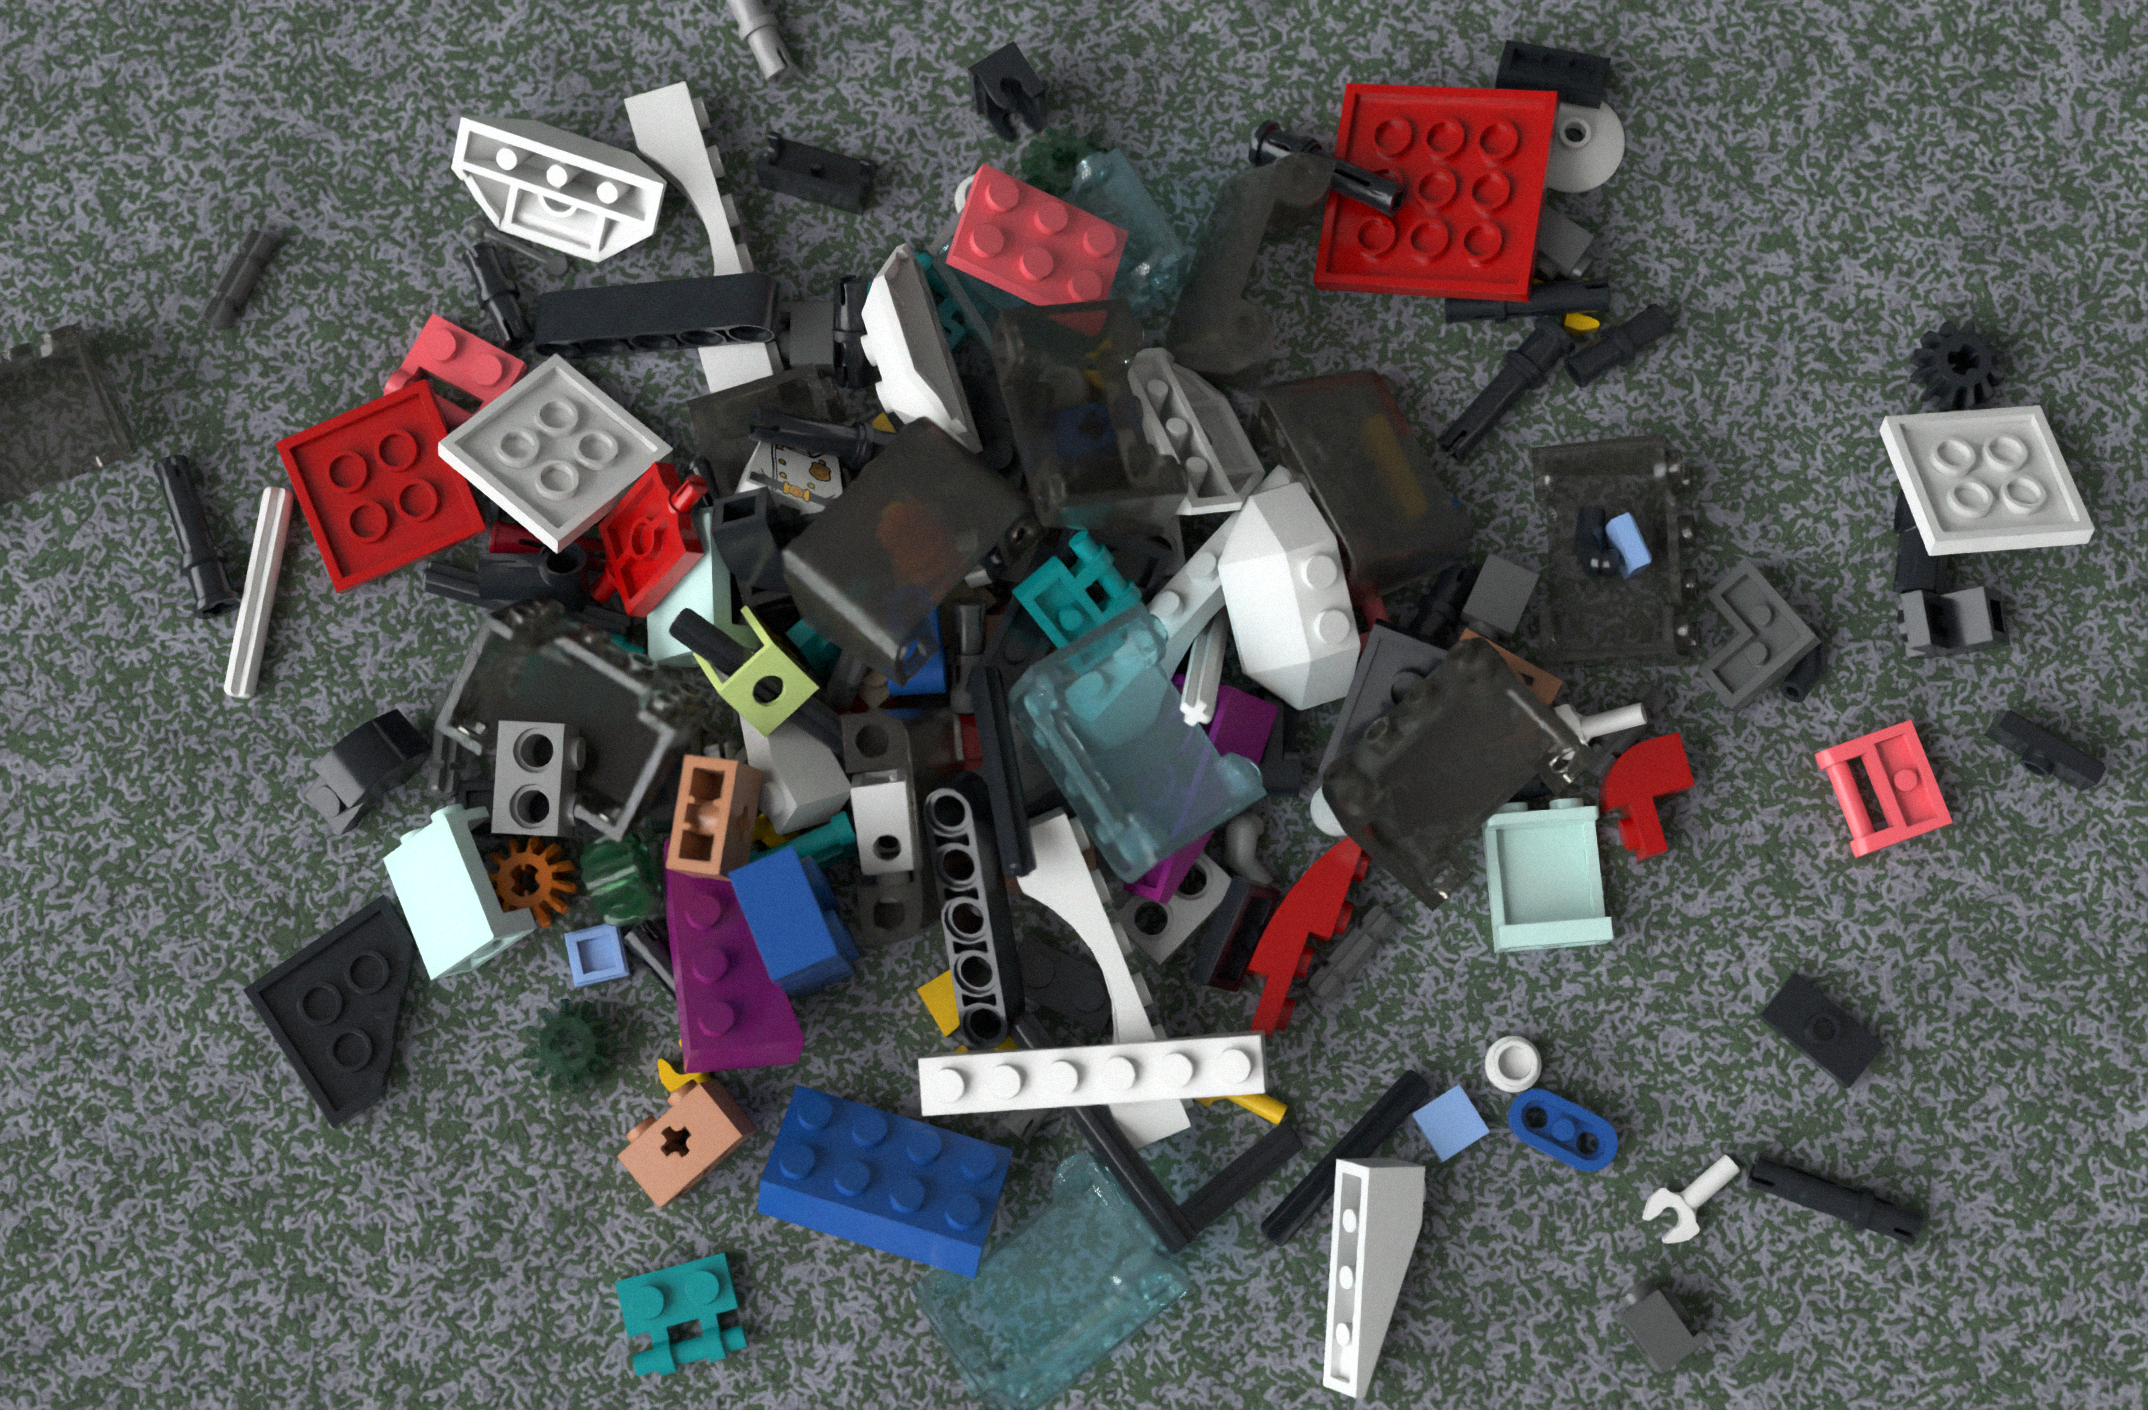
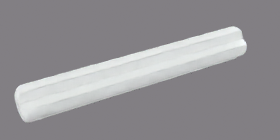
(259, 593)
(1205, 669)

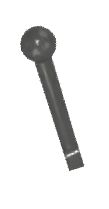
(556, 265)

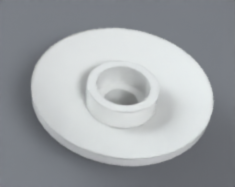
(1592, 161)

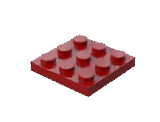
(380, 488)

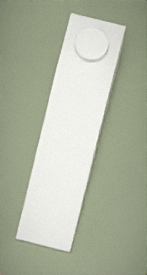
(800, 774)
(1371, 1246)

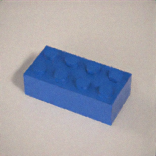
(795, 922)
(884, 1181)

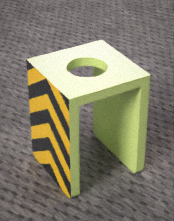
(772, 659)

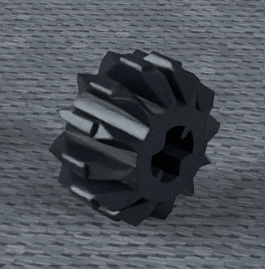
(1938, 375)

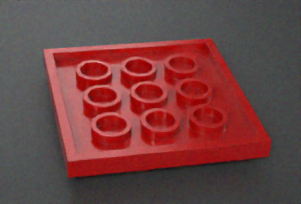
(1473, 197)

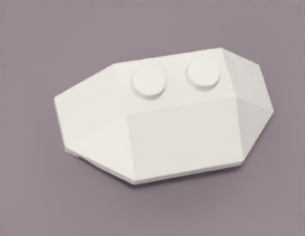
(558, 186)
(913, 350)
(1199, 429)
(1289, 599)

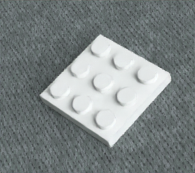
(554, 452)
(1985, 480)

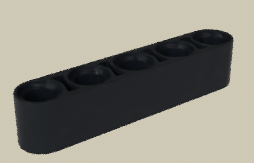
(657, 316)
(984, 887)

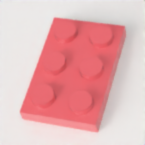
(1034, 243)

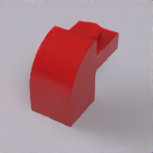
(1638, 778)

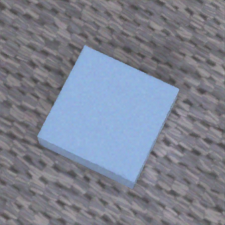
(1626, 538)
(597, 955)
(1450, 1123)

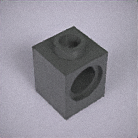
(1498, 599)

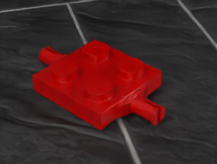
(650, 539)

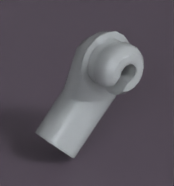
(1240, 847)

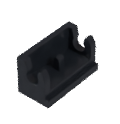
(1007, 85)
(816, 174)

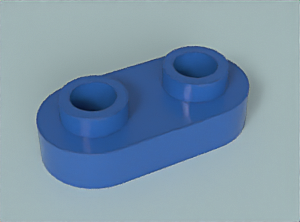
(1561, 1130)

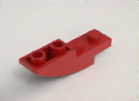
(1309, 910)

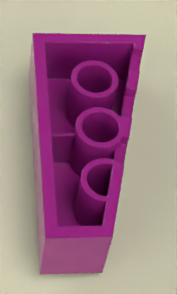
(723, 991)

